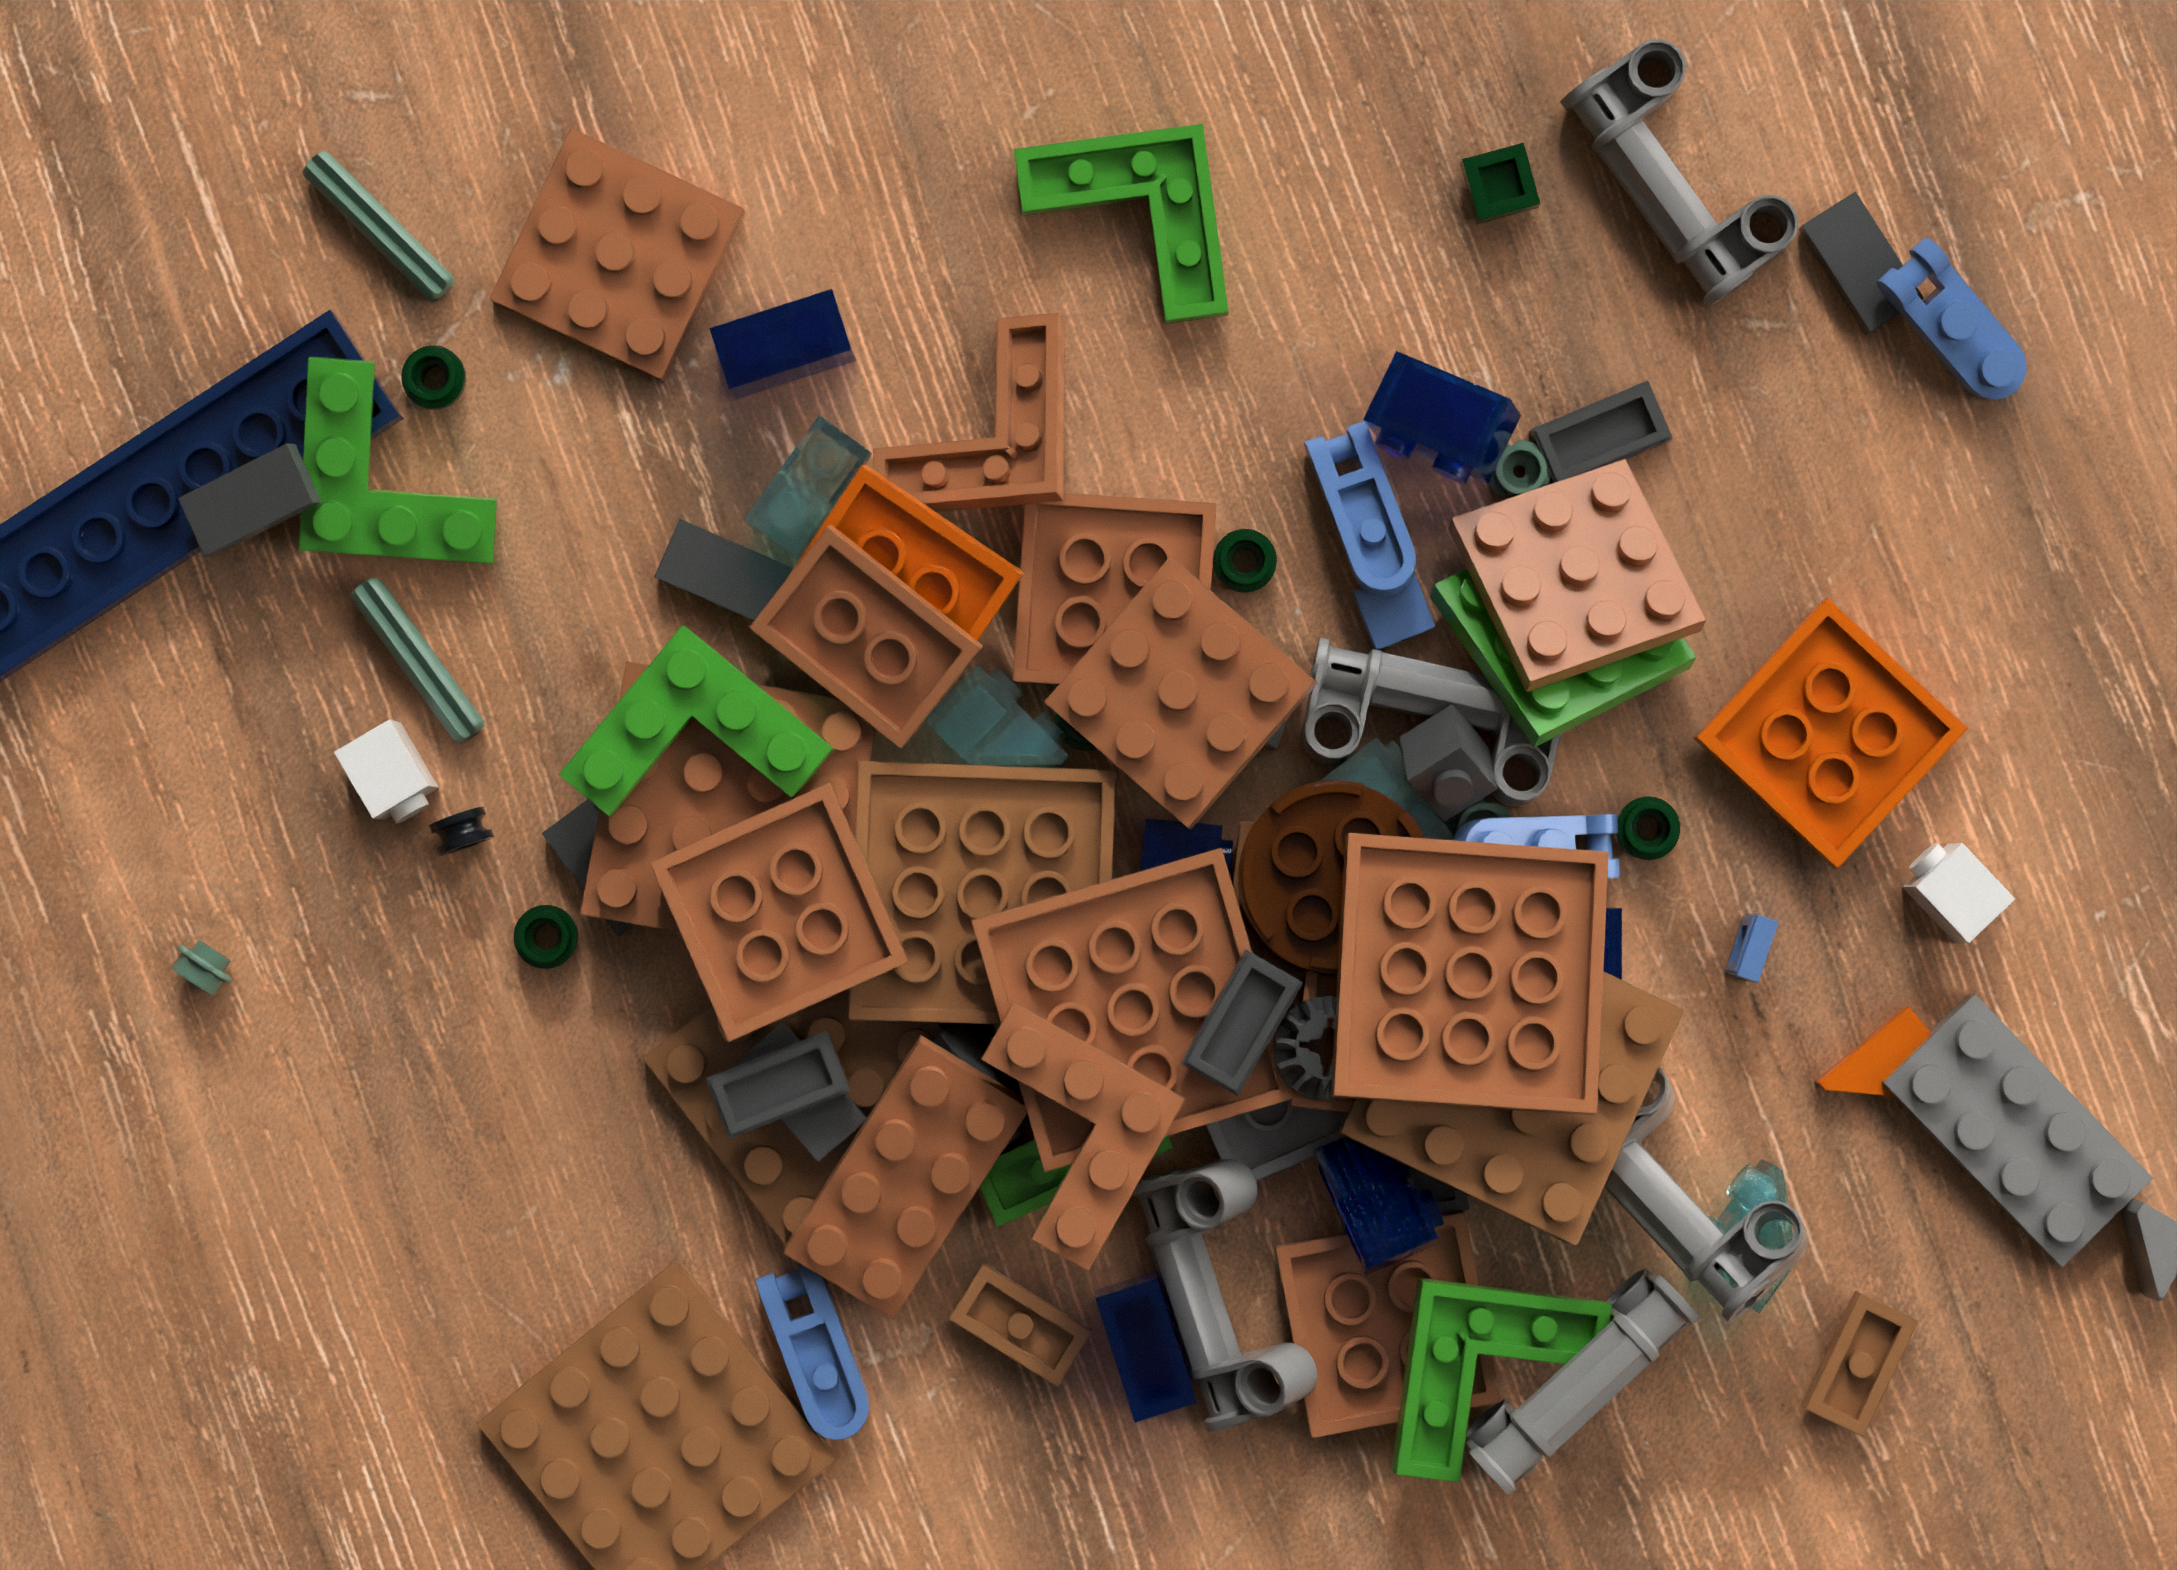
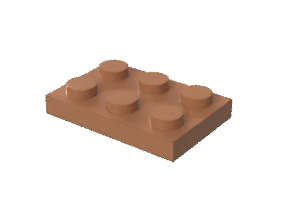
(865, 636)

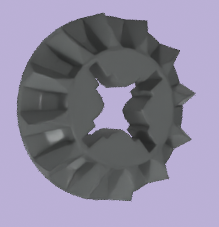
(1298, 1065)

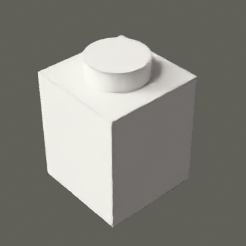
(388, 772)
(1956, 890)

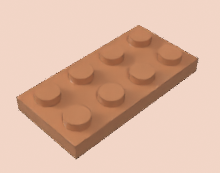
(906, 1177)

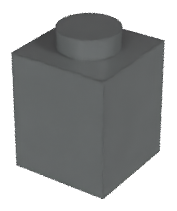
(1448, 763)

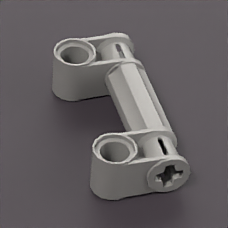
(1613, 112)
(1357, 680)
(1688, 1232)
(1645, 1318)
(1231, 1382)

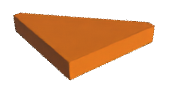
(1877, 1056)

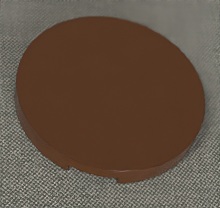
(1296, 864)

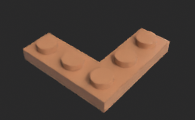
(1028, 447)
(1128, 1120)

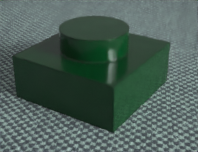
(1500, 183)

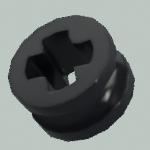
(461, 831)

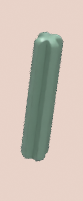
(378, 226)
(417, 660)

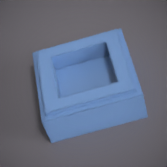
(1395, 616)
(1751, 947)

